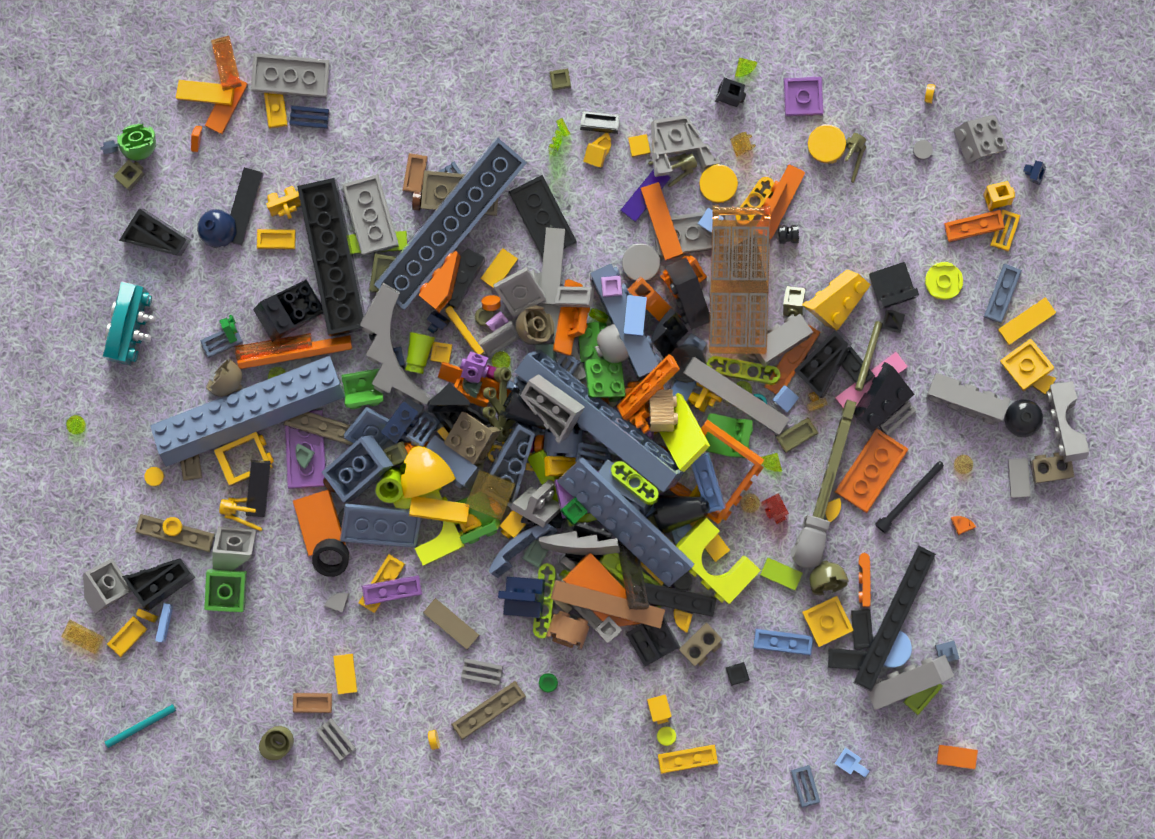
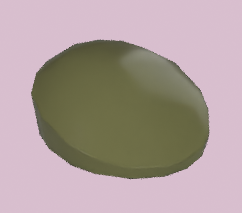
(270, 749)

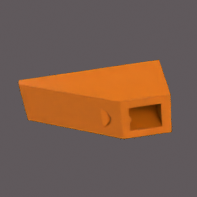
(440, 287)
(655, 303)

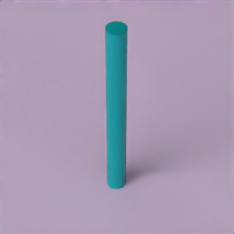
(139, 726)

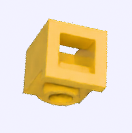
(993, 192)

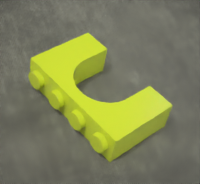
(445, 543)
(726, 585)

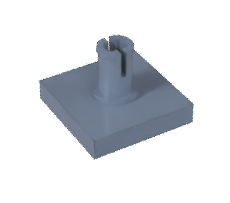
(367, 424)

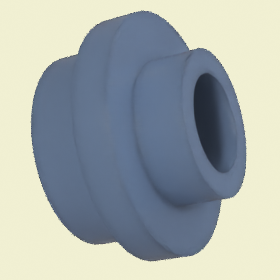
(109, 147)

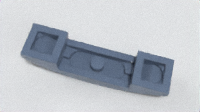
(502, 564)

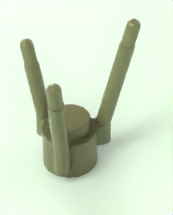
(856, 143)
(685, 162)

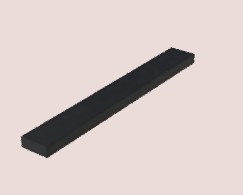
(894, 618)

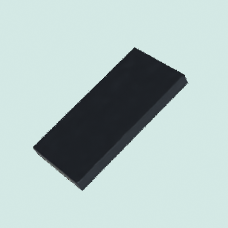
(540, 211)

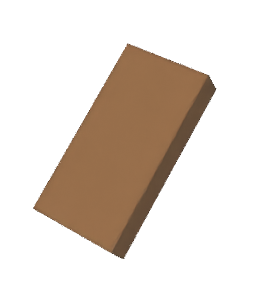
(414, 173)
(312, 702)

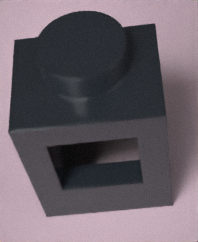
(730, 92)

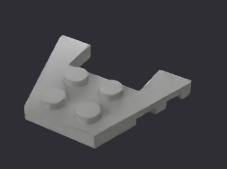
(674, 137)

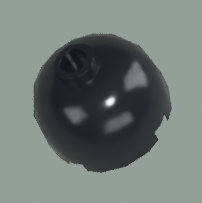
(1023, 418)

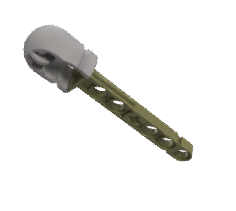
(812, 538)

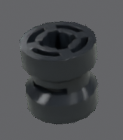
(792, 231)

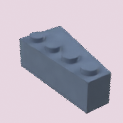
(513, 457)

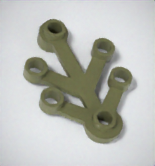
(502, 376)

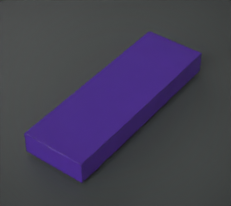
(636, 205)

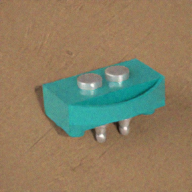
(127, 316)

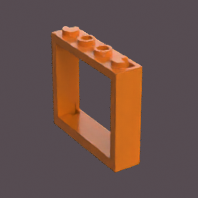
(717, 516)

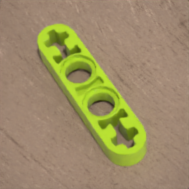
(743, 372)
(547, 600)

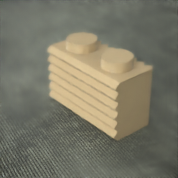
(662, 411)

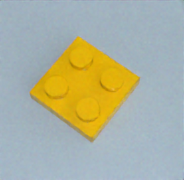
(1027, 365)
(827, 621)

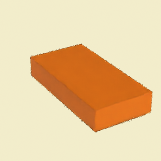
(957, 756)

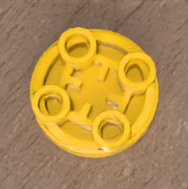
(827, 144)
(718, 184)

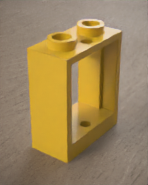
(224, 463)

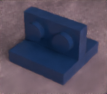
(523, 597)

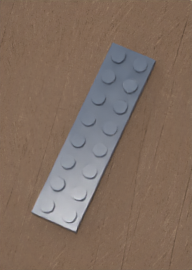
(625, 522)

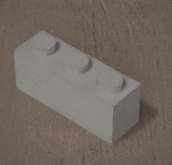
(785, 338)

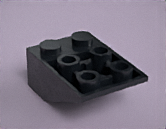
(288, 310)

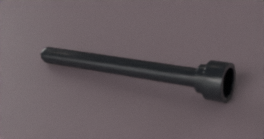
(885, 523)

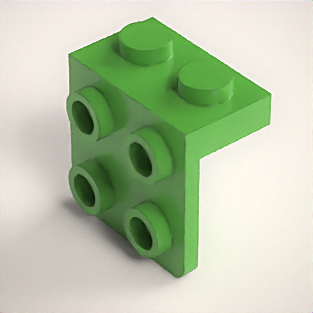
(604, 379)
(360, 390)
(737, 428)
(489, 526)

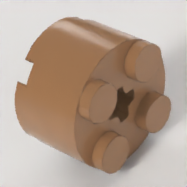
(568, 630)

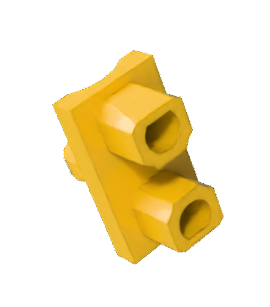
(285, 204)
(704, 399)

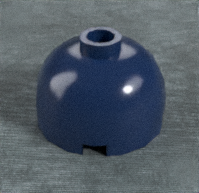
(216, 228)

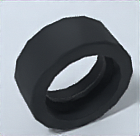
(332, 545)

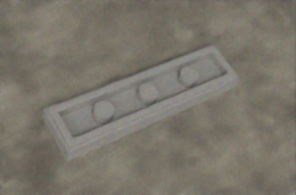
(552, 263)

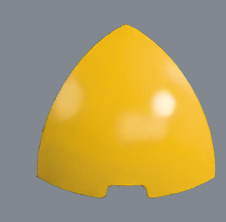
(424, 472)

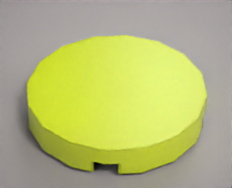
(938, 279)

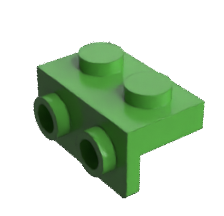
(588, 341)

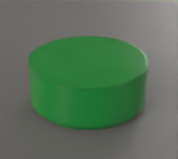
(548, 682)

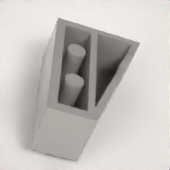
(553, 406)

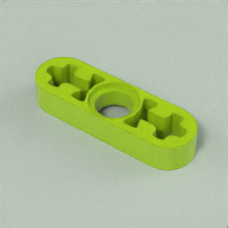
(648, 488)

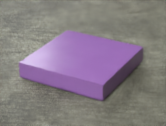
(803, 96)

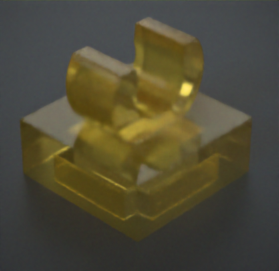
(742, 144)
(815, 402)

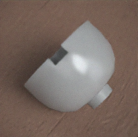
(611, 345)

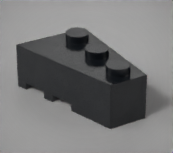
(688, 293)
(883, 398)
(159, 582)

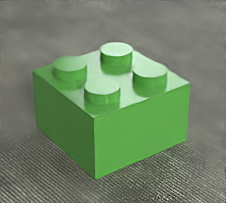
(225, 590)

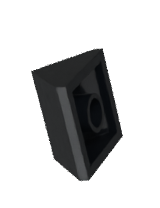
(449, 401)

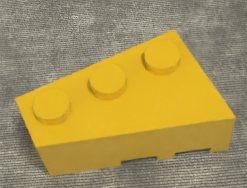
(838, 299)

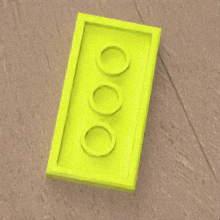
(687, 439)

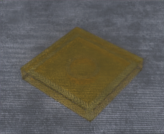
(490, 494)

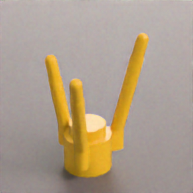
(229, 507)

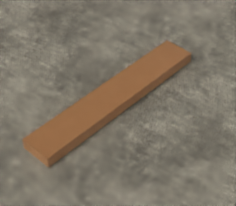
(605, 604)

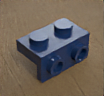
(399, 422)

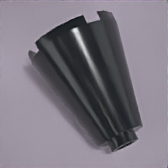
(519, 411)
(679, 511)

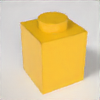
(512, 525)
(659, 709)

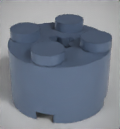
(567, 446)

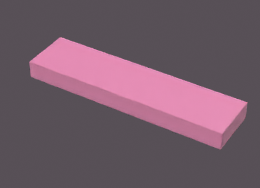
(854, 395)

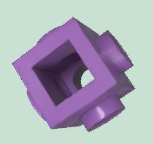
(474, 367)

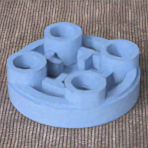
(899, 652)

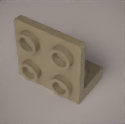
(471, 438)

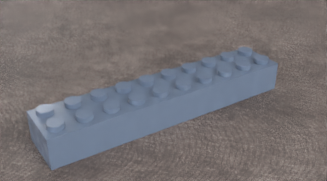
(452, 221)
(247, 411)
(607, 424)

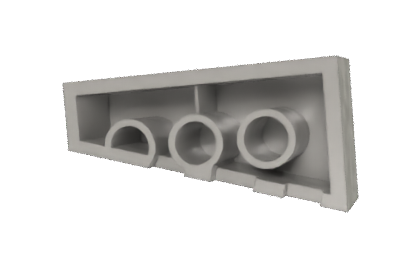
(968, 399)
(910, 682)

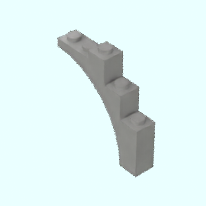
(390, 373)

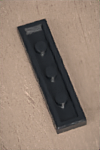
(244, 202)
(680, 600)

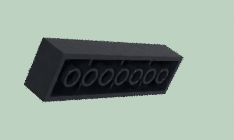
(332, 256)

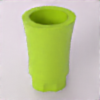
(418, 352)
(389, 487)

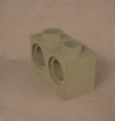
(1052, 472)
(697, 641)

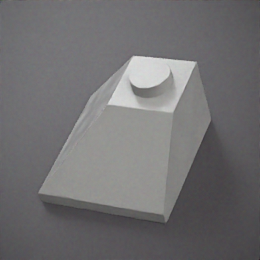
(232, 547)
(104, 586)

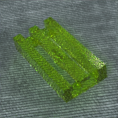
(556, 143)

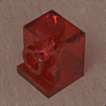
(775, 508)

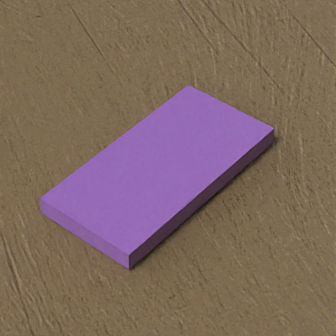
(296, 475)

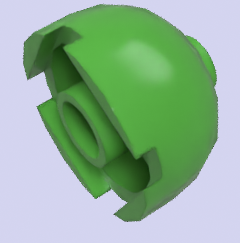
(137, 142)

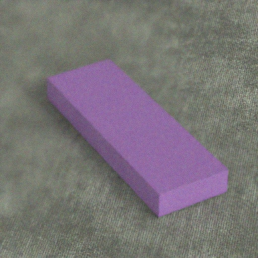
(391, 590)

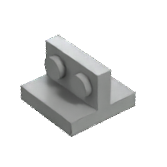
(520, 291)
(538, 504)

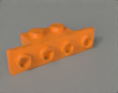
(782, 196)
(570, 324)
(453, 374)

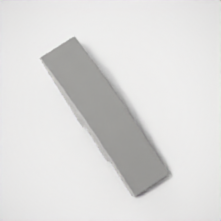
(572, 544)

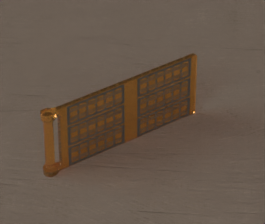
(739, 282)

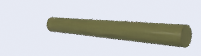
(868, 356)

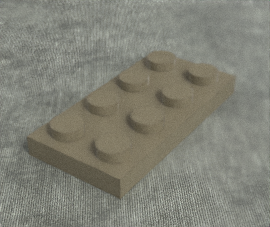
(439, 185)

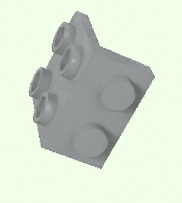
(980, 138)

